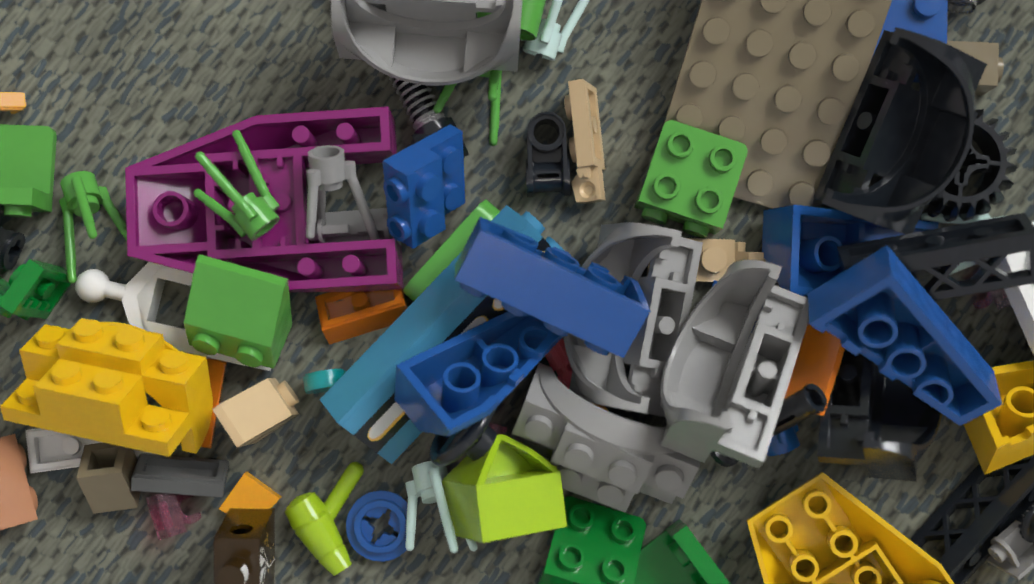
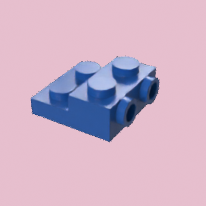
(424, 186)

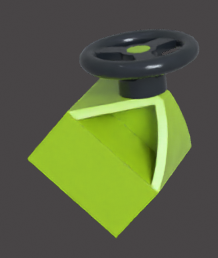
(499, 485)

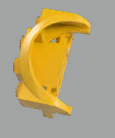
(96, 385)

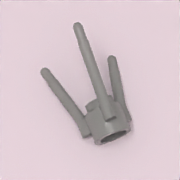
(327, 173)

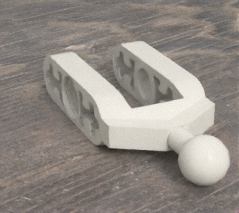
(141, 301)

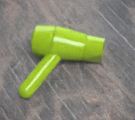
(315, 521)

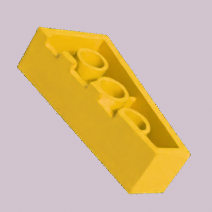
(1008, 430)

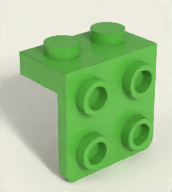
(26, 169)
(691, 179)

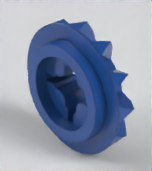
(360, 530)

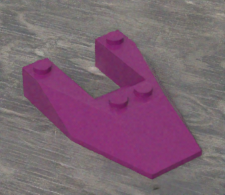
(174, 226)

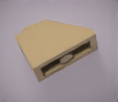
(257, 411)

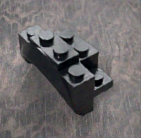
(903, 133)
(875, 422)

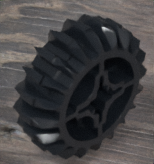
(991, 163)

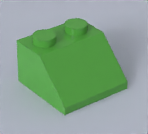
(237, 312)

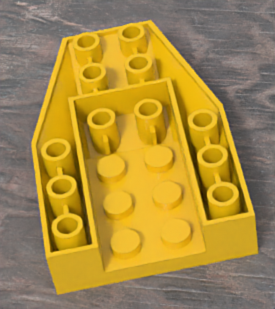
(833, 538)

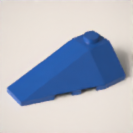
(807, 241)
(470, 372)

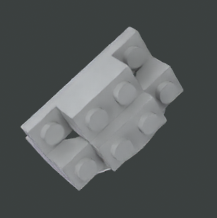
(429, 38)
(669, 293)
(722, 382)
(598, 450)

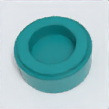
(321, 380)

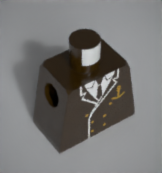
(247, 556)

